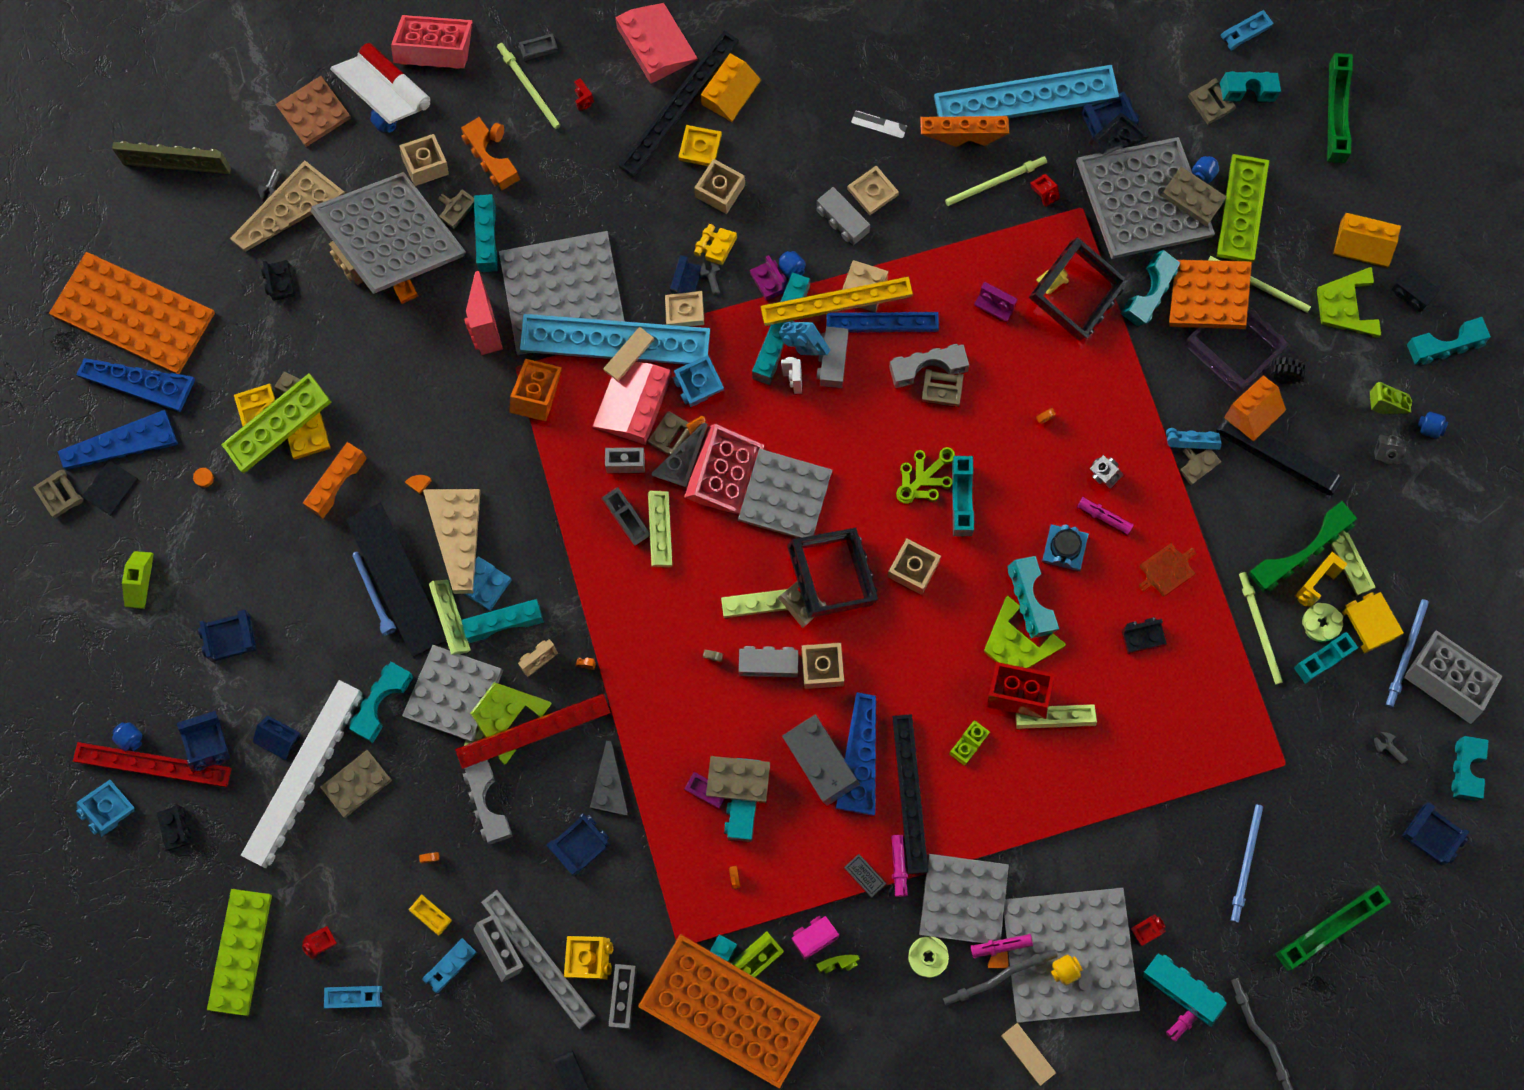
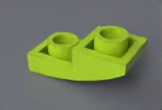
(969, 742)
(843, 961)

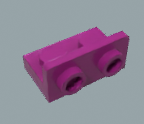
(769, 279)
(996, 302)

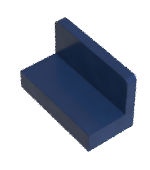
(685, 277)
(275, 737)

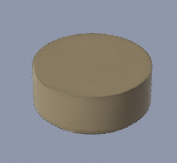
(712, 655)

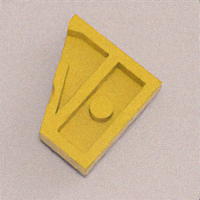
(253, 402)

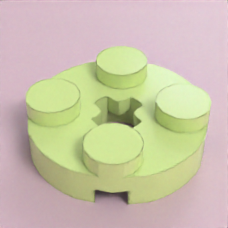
(1333, 620)
(940, 956)

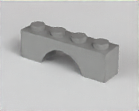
(951, 359)
(480, 779)

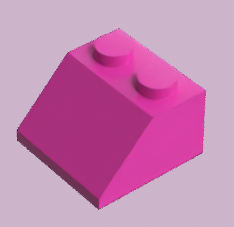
(815, 937)

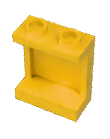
(1332, 567)
(1373, 621)

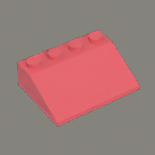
(432, 41)
(655, 41)
(481, 319)
(633, 402)
(722, 469)

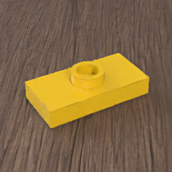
(430, 915)

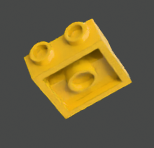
(588, 957)

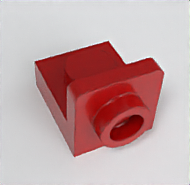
(585, 96)
(1046, 189)
(1149, 929)
(318, 942)

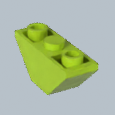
(1389, 400)
(136, 579)

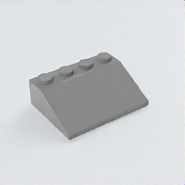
(1453, 677)

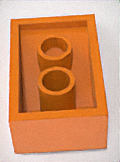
(534, 390)

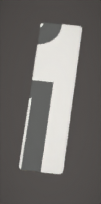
(879, 124)

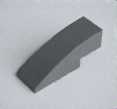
(625, 516)

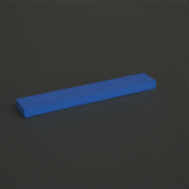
(885, 321)

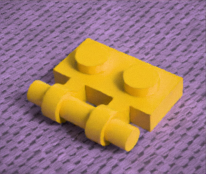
(720, 247)

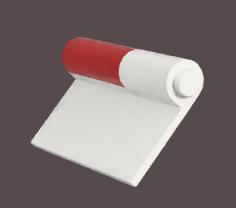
(381, 84)

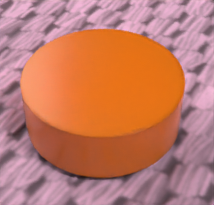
(497, 132)
(1045, 416)
(203, 477)
(430, 857)

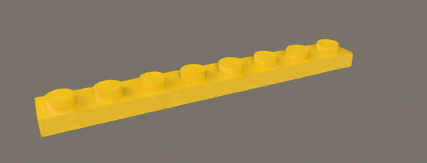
(836, 301)

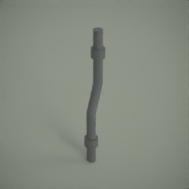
(964, 994)
(1242, 999)

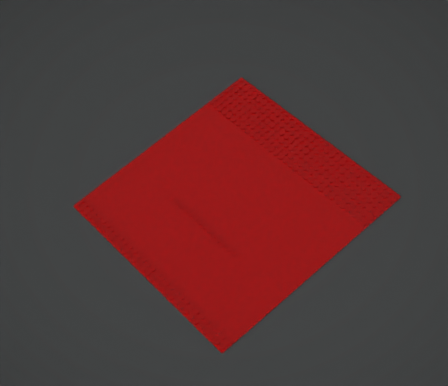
(1164, 715)

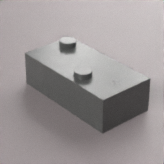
(821, 760)

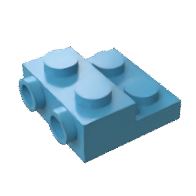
(804, 338)
(698, 381)
(488, 584)
(104, 808)

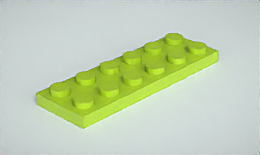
(1242, 208)
(276, 423)
(239, 952)

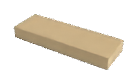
(628, 354)
(1028, 1054)

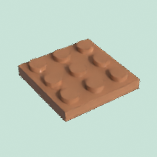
(313, 111)

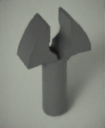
(270, 186)
(711, 276)
(1389, 746)

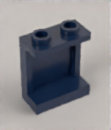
(1102, 114)
(227, 636)
(203, 741)
(1435, 835)
(579, 844)

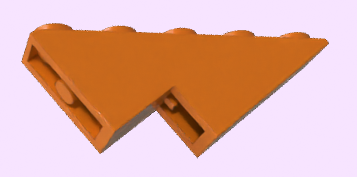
(966, 128)

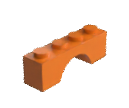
(501, 170)
(323, 494)

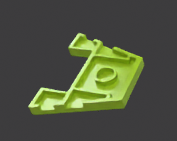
(1339, 304)
(1011, 646)
(501, 707)

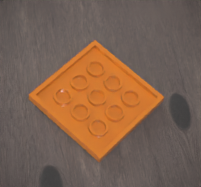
(1211, 294)

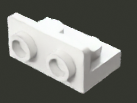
(792, 368)

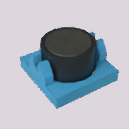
(1065, 546)

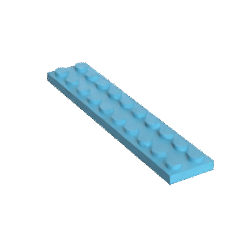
(1031, 94)
(606, 337)

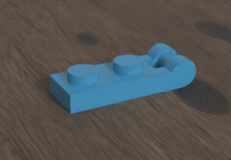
(1247, 29)
(1193, 439)
(450, 965)
(351, 997)

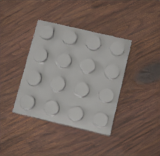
(784, 495)
(449, 692)
(963, 899)

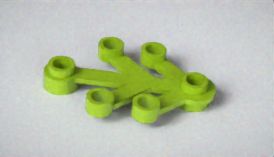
(923, 478)

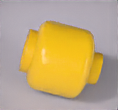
(1066, 969)

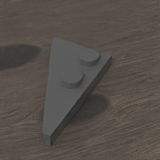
(680, 463)
(608, 790)

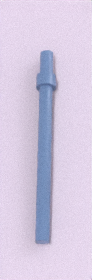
(1395, 686)
(1238, 900)

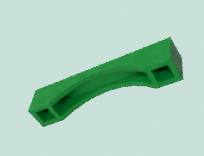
(1338, 125)
(1272, 570)
(1332, 927)

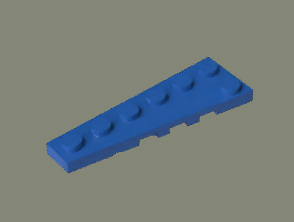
(153, 386)
(136, 437)
(861, 757)

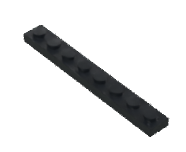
(910, 794)

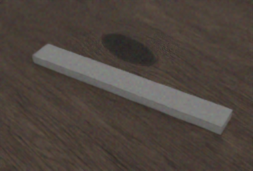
(539, 960)

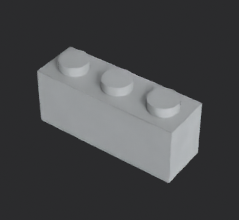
(842, 216)
(833, 364)
(768, 662)
(498, 948)
(622, 996)

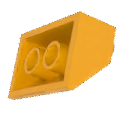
(730, 88)
(1366, 240)

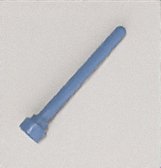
(387, 626)

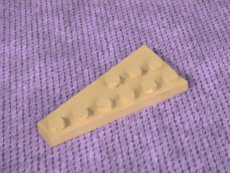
(286, 206)
(456, 527)

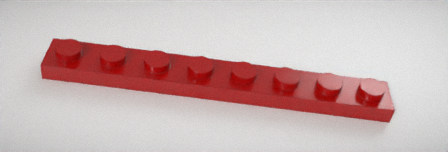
(532, 731)
(149, 764)

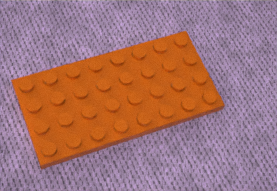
(132, 313)
(729, 1011)

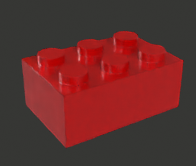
(1021, 690)

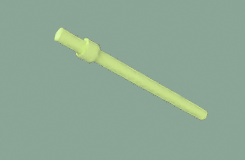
(510, 60)
(1027, 167)
(1276, 293)
(1248, 592)

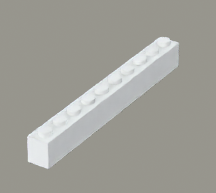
(302, 774)

